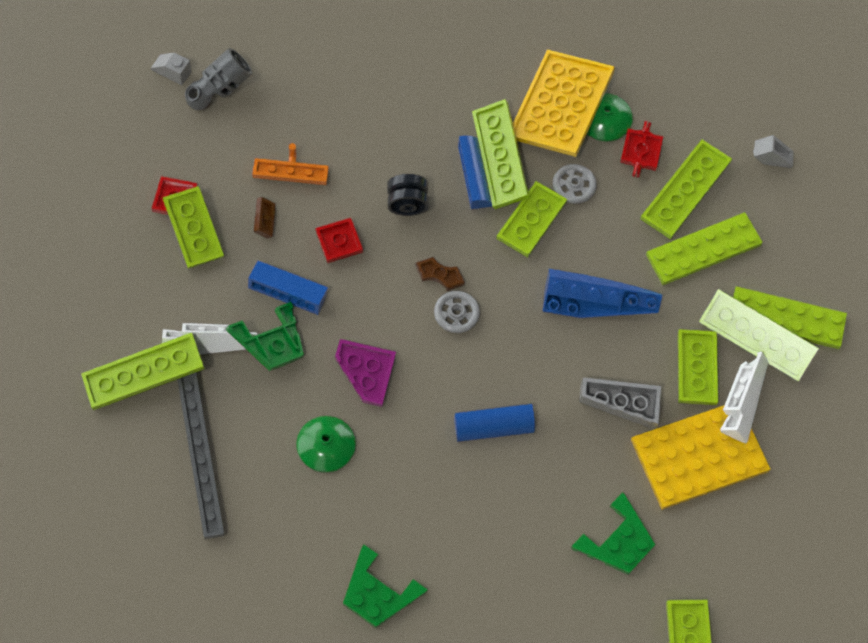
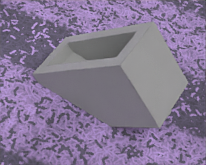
(172, 67)
(773, 152)

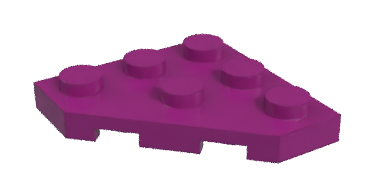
(366, 369)

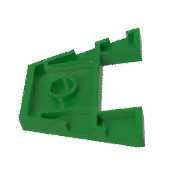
(275, 346)
(625, 546)
(372, 598)

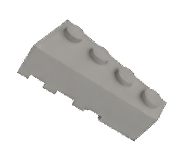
(624, 399)

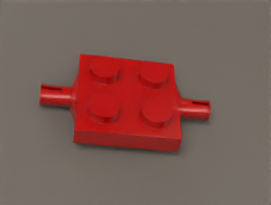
(641, 149)

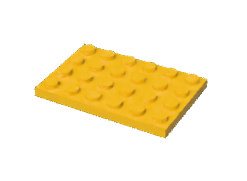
(562, 102)
(696, 458)

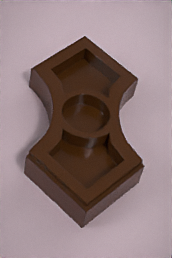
(447, 276)

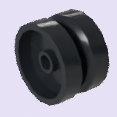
(407, 194)

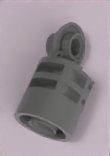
(219, 77)

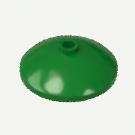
(612, 124)
(328, 455)

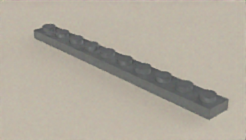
(200, 457)

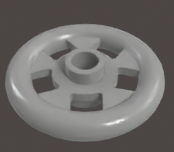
(587, 192)
(456, 326)

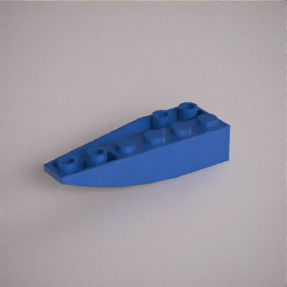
(595, 297)

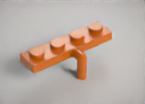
(290, 170)

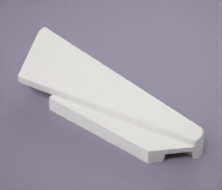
(208, 337)
(744, 398)

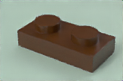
(264, 217)

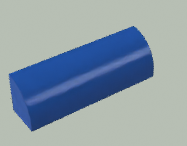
(474, 172)
(287, 287)
(494, 422)

